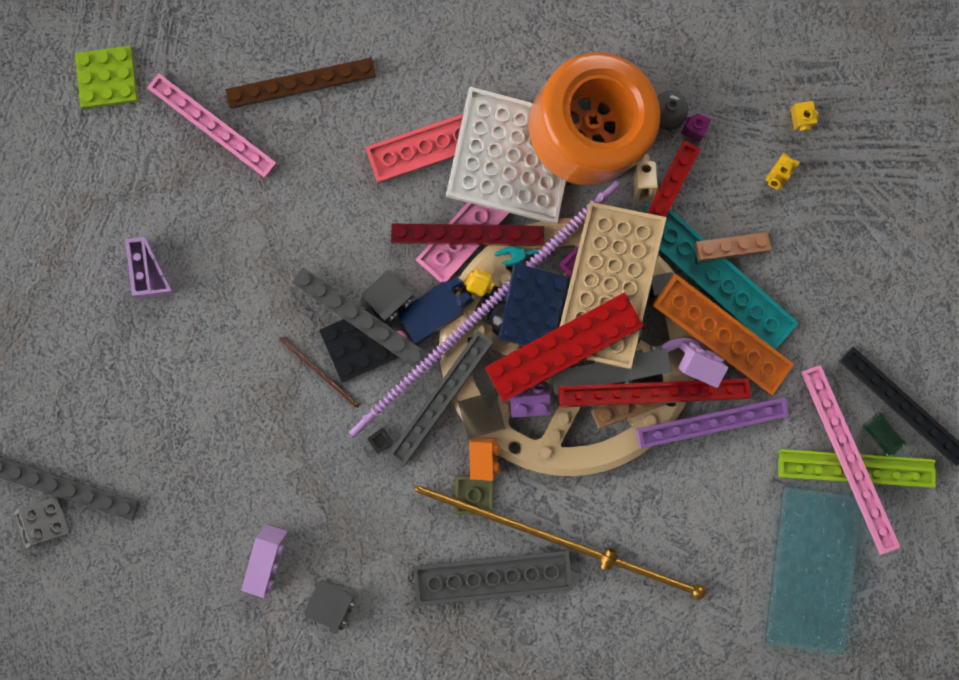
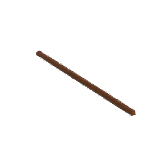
(319, 372)

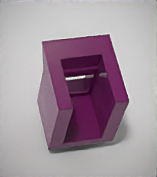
(696, 126)

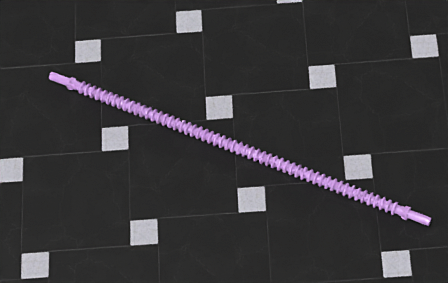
(368, 418)

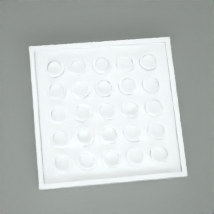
(497, 160)

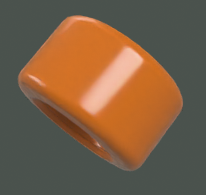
(631, 106)

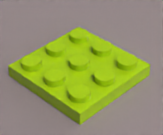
(106, 77)

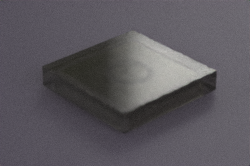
(481, 415)

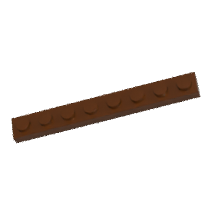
(300, 83)

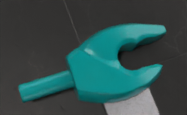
(518, 255)

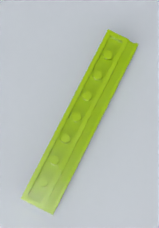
(881, 469)

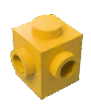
(804, 116)

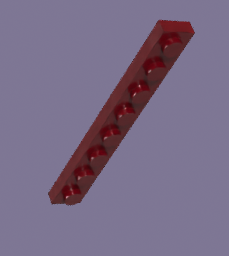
(467, 234)

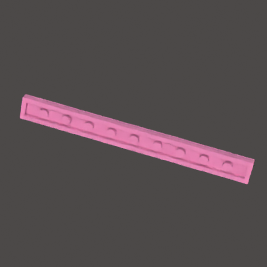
(850, 460)

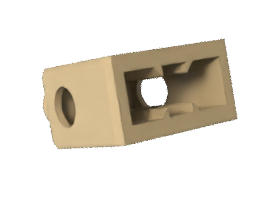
(645, 180)

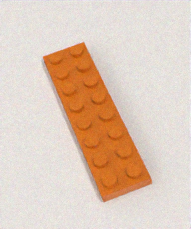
(722, 334)

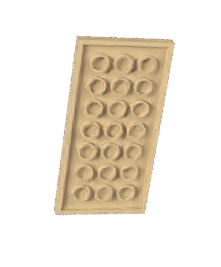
(614, 258)

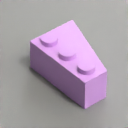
(144, 271)
(264, 561)

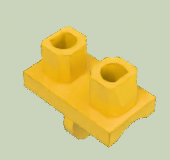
(781, 171)

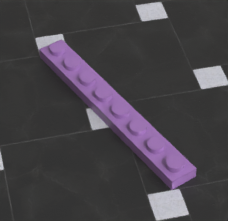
(712, 422)

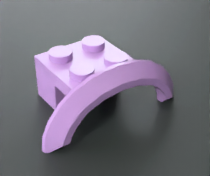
(698, 361)

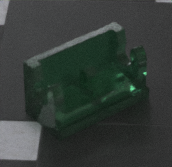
(884, 434)

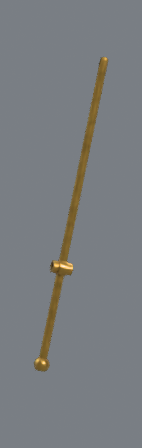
(607, 558)

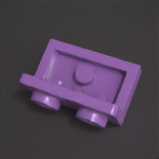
(531, 402)

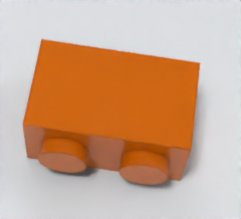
(484, 458)

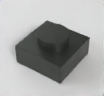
(380, 440)

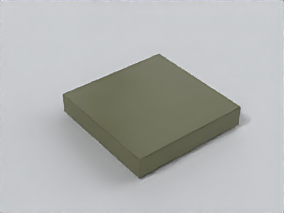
(473, 492)

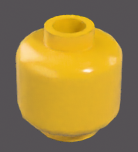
(479, 282)

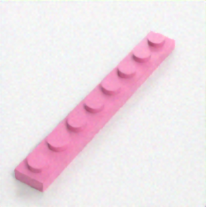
(212, 126)

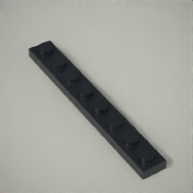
(902, 404)

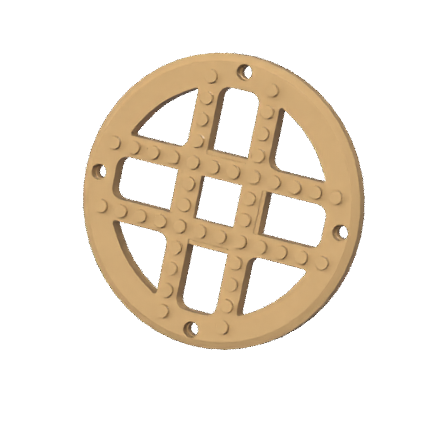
(546, 453)

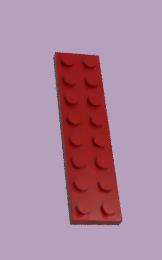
(564, 347)

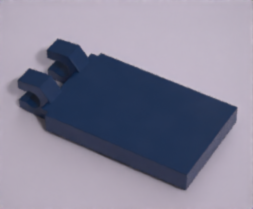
(434, 310)

